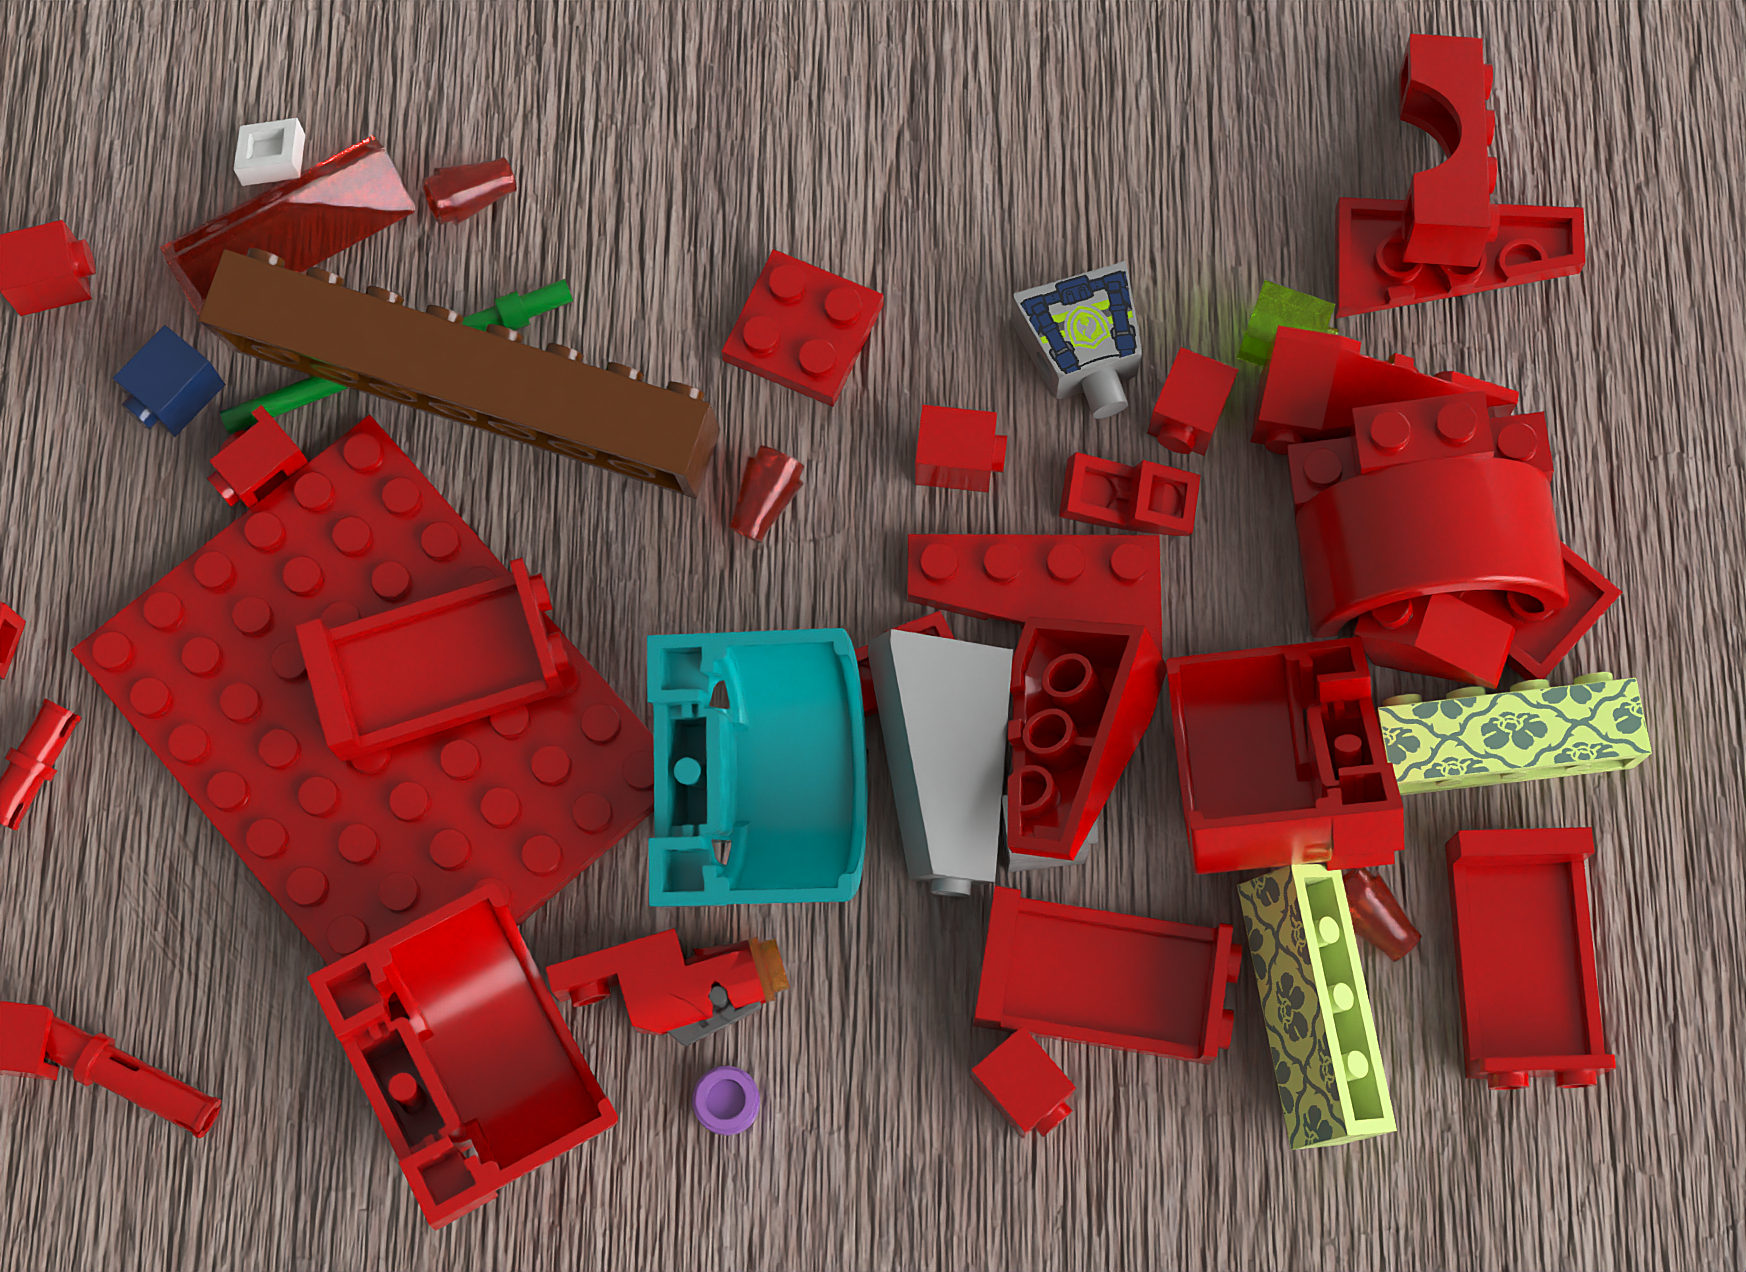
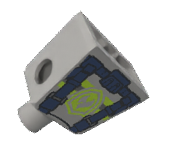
(1082, 335)

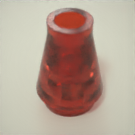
(466, 189)
(765, 491)
(1377, 914)

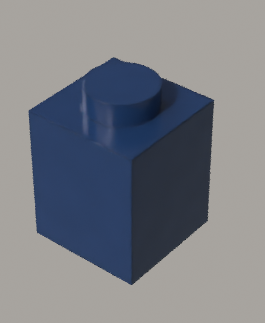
(167, 382)

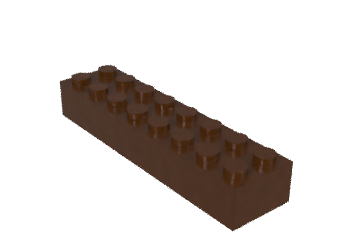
(461, 371)

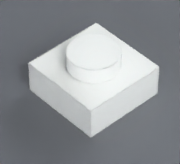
(269, 152)

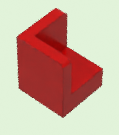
(24, 1041)

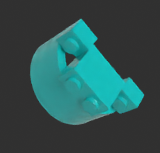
(768, 775)

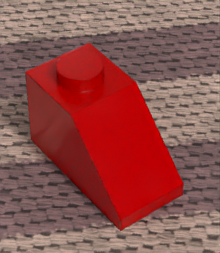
(1437, 639)

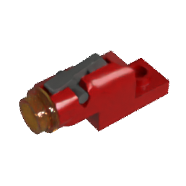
(676, 992)

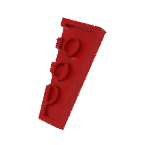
(1370, 269)
(1040, 577)

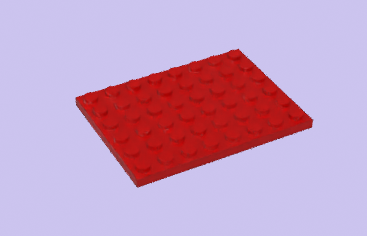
(379, 840)

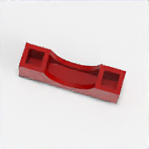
(1449, 206)

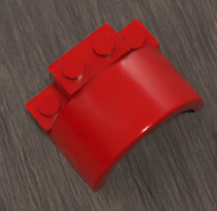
(1425, 506)
(1245, 764)
(473, 1064)

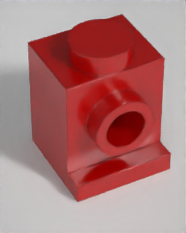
(255, 461)

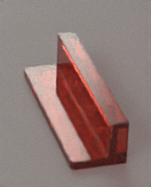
(298, 219)

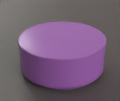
(726, 1100)

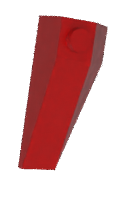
(1319, 377)
(1077, 718)

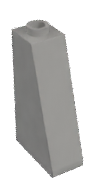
(945, 752)

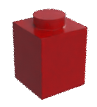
(44, 268)
(1191, 402)
(958, 448)
(1024, 1084)

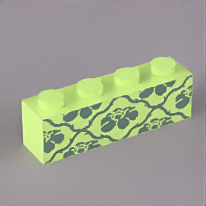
(1514, 734)
(1316, 1007)

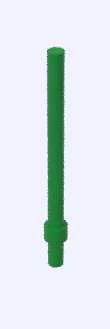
(510, 312)

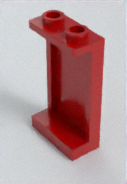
(433, 663)
(1526, 956)
(1107, 978)

